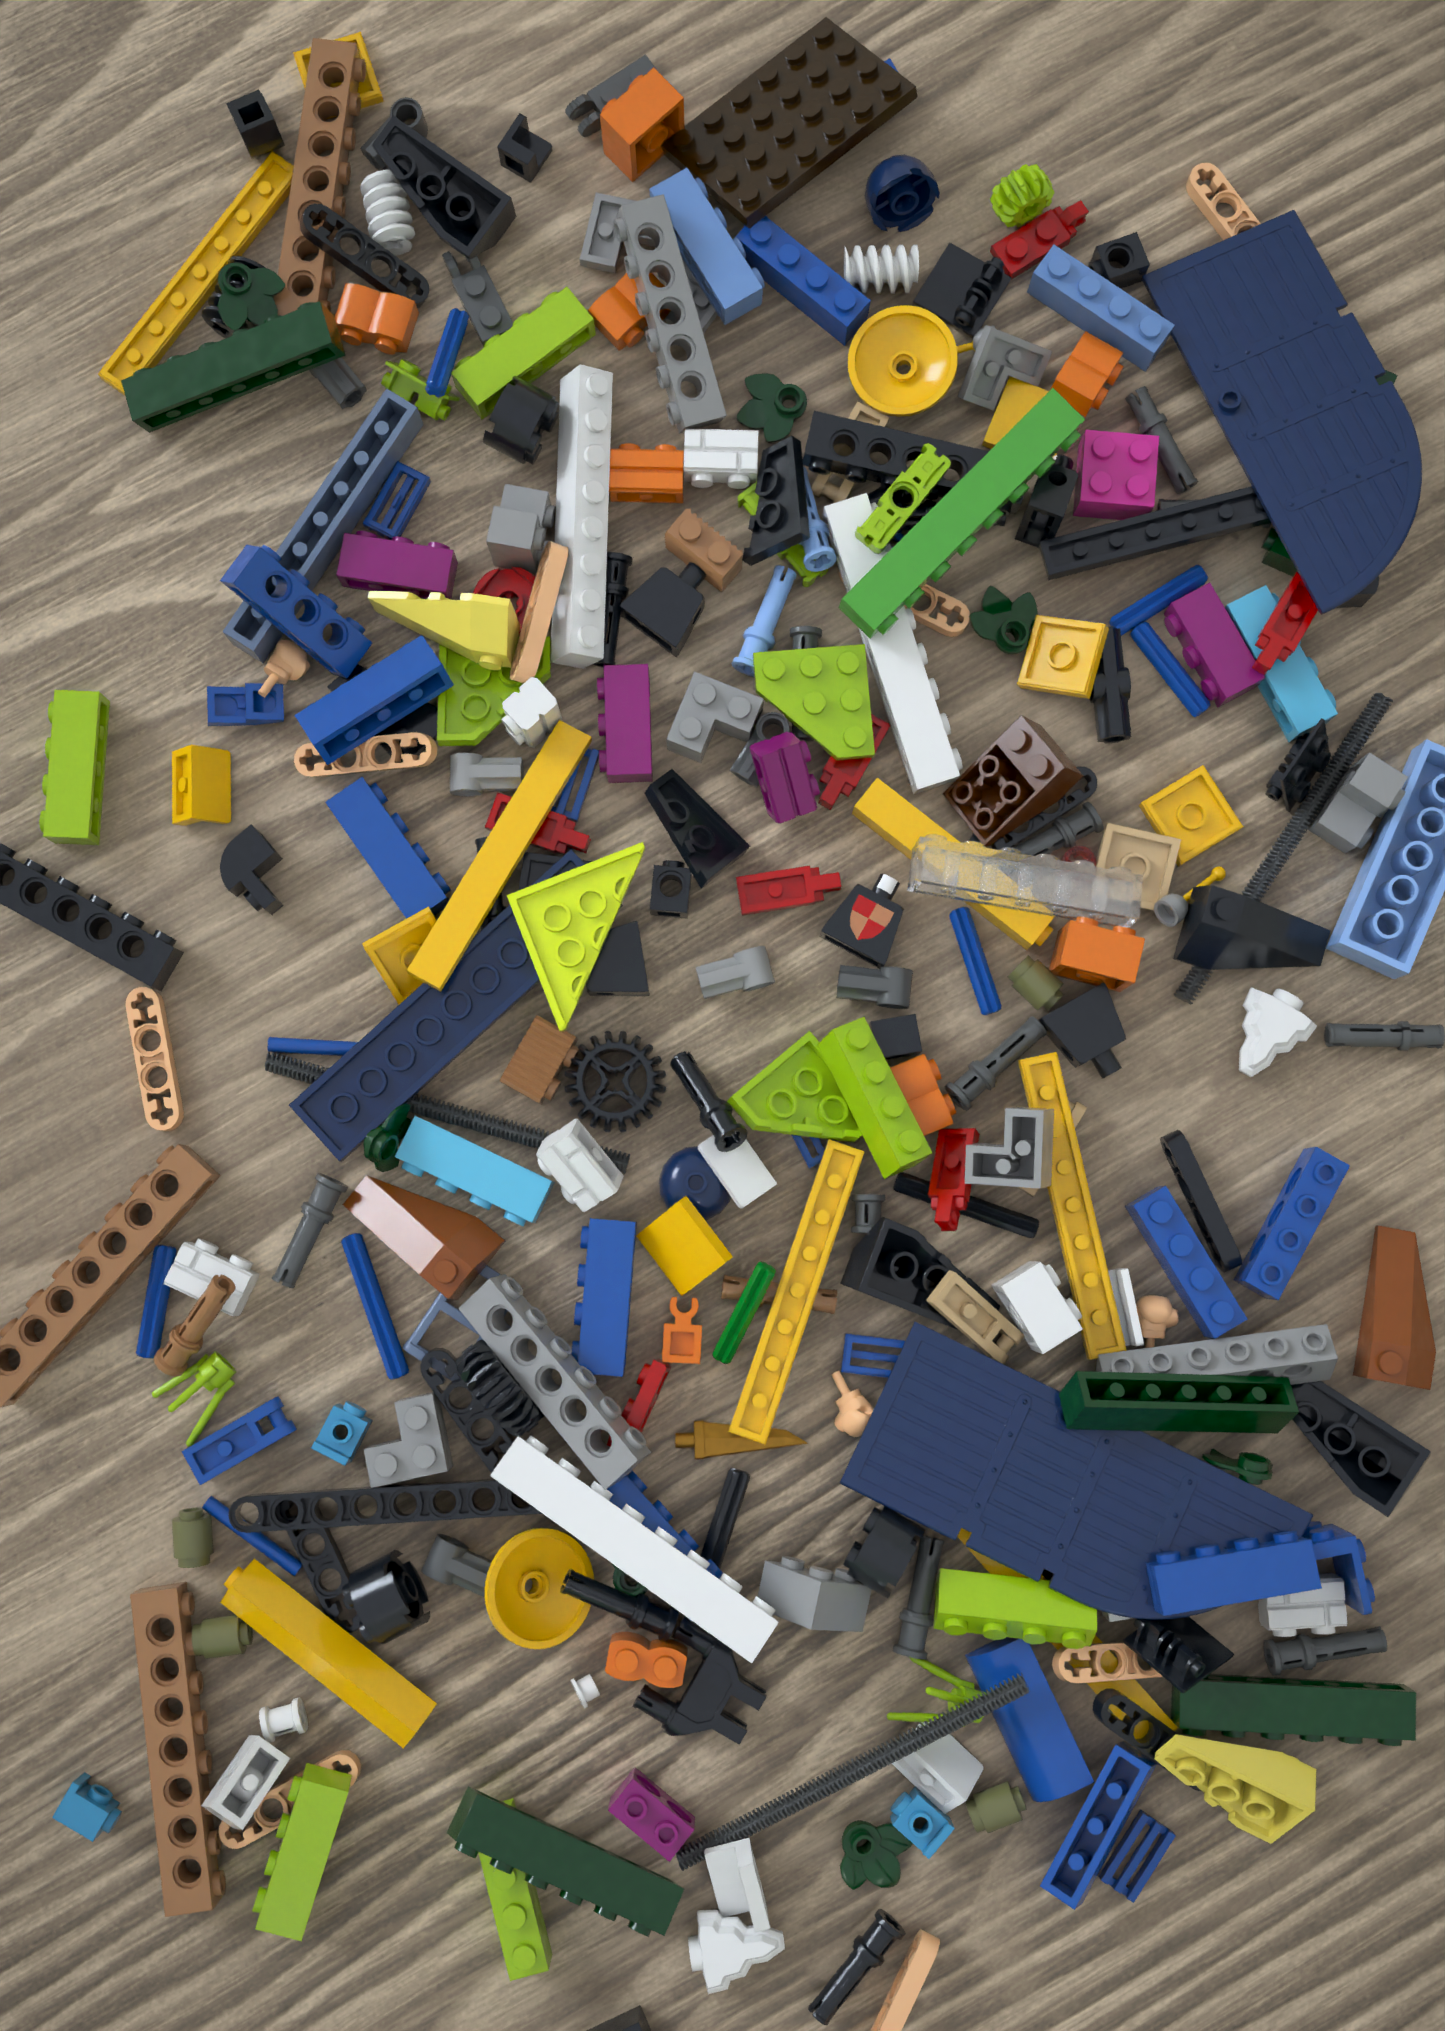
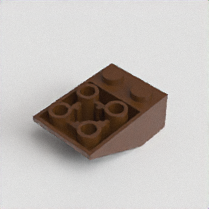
(1012, 781)

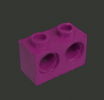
(652, 1814)

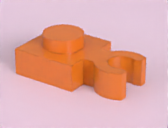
(682, 1338)

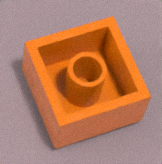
(641, 122)
(1097, 954)

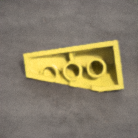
(474, 626)
(1256, 1786)

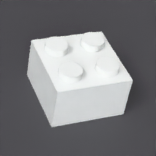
(1038, 1306)

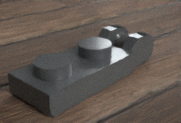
(603, 93)
(479, 298)

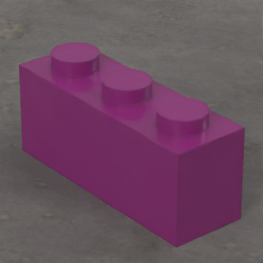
(396, 565)
(1212, 645)
(626, 723)

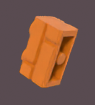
(646, 474)

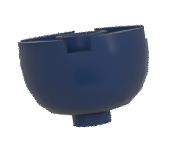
(900, 193)
(691, 1176)

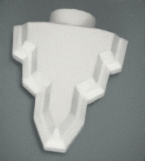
(1271, 1028)
(729, 1948)

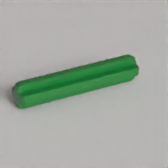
(744, 1312)

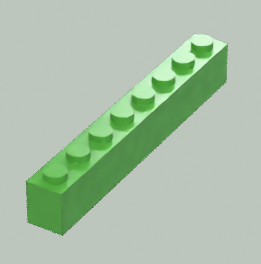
(961, 514)

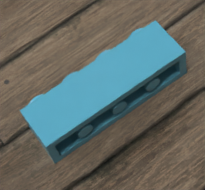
(1289, 686)
(475, 1170)

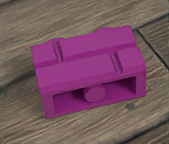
(784, 776)

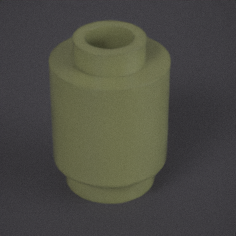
(1036, 983)
(192, 1538)
(221, 1637)
(996, 1807)

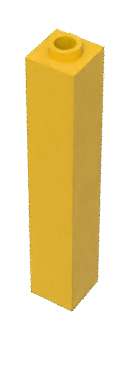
(902, 826)
(327, 1652)

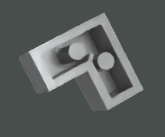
(520, 527)
(712, 707)
(1361, 795)
(1023, 1157)
(422, 1445)
(814, 1596)

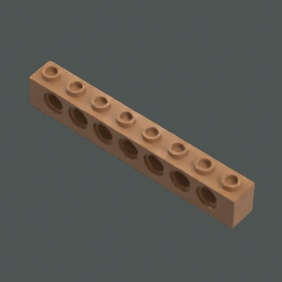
(328, 63)
(36, 1355)
(181, 1889)

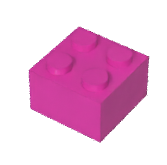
(1115, 475)

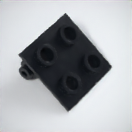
(963, 289)
(1305, 758)
(1178, 1650)

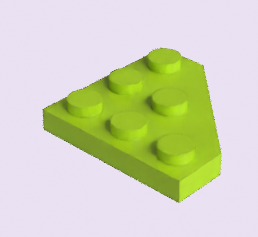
(822, 695)
(475, 701)
(797, 1097)

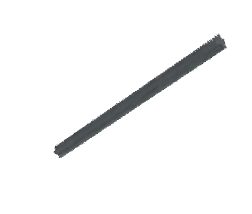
(1301, 821)
(440, 1111)
(856, 1770)

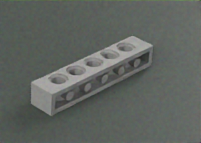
(652, 219)
(1295, 1353)
(534, 1374)

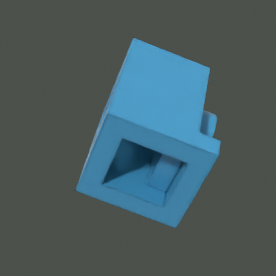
(345, 1449)
(88, 1809)
(934, 1831)

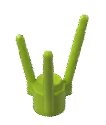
(212, 1374)
(956, 1696)

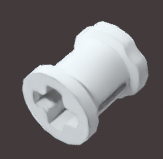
(283, 1720)

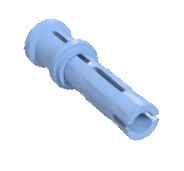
(817, 545)
(759, 636)

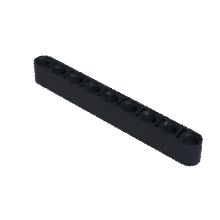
(387, 1511)

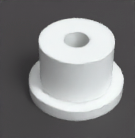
(585, 1689)

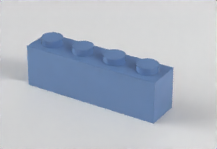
(708, 248)
(1099, 307)

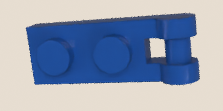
(237, 1441)

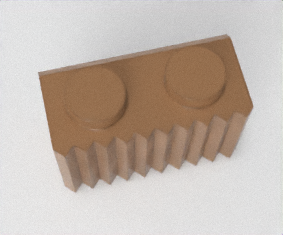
(699, 544)
(539, 1061)

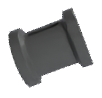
(866, 1211)

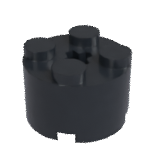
(520, 420)
(884, 1551)
(387, 1598)

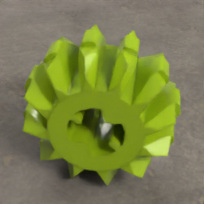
(1022, 195)

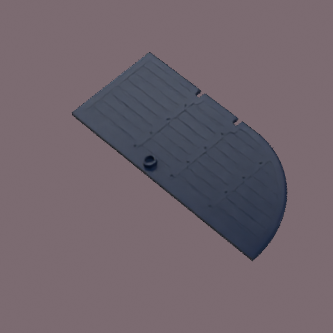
(1298, 401)
(992, 1454)

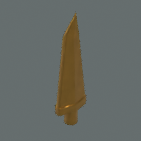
(714, 1440)

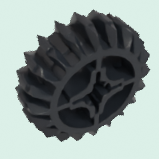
(628, 1069)
(497, 1389)

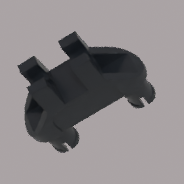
(707, 1693)

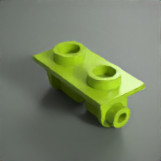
(406, 381)

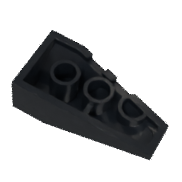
(450, 196)
(1243, 933)
(901, 1269)
(1360, 1448)

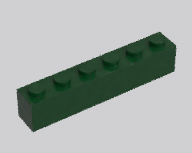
(233, 366)
(1177, 1402)
(1297, 1707)
(565, 1862)

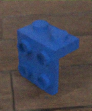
(1347, 1558)

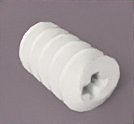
(387, 212)
(882, 268)

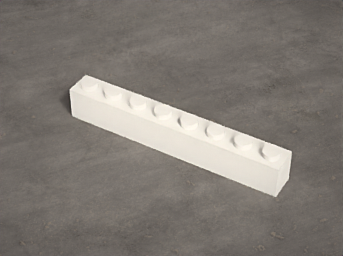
(582, 515)
(896, 661)
(635, 1549)

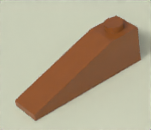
(432, 1238)
(1395, 1321)

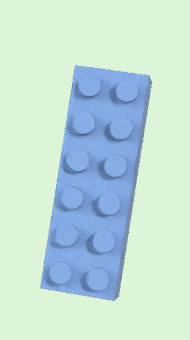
(1400, 874)

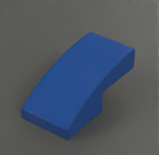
(244, 705)

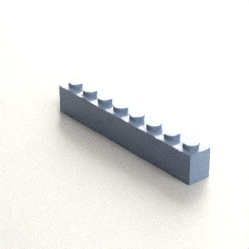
(333, 512)

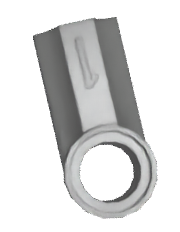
(474, 774)
(744, 971)

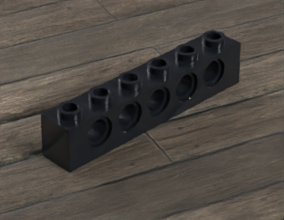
(896, 445)
(151, 967)

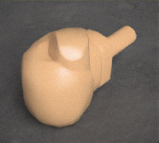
(285, 664)
(1155, 1317)
(853, 1408)

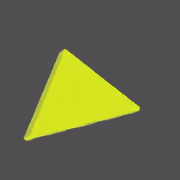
(569, 921)

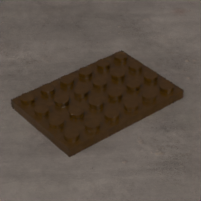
(789, 121)

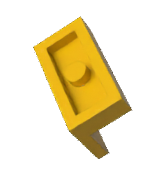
(201, 785)

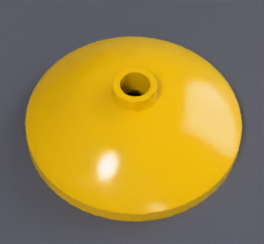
(900, 338)
(543, 1614)

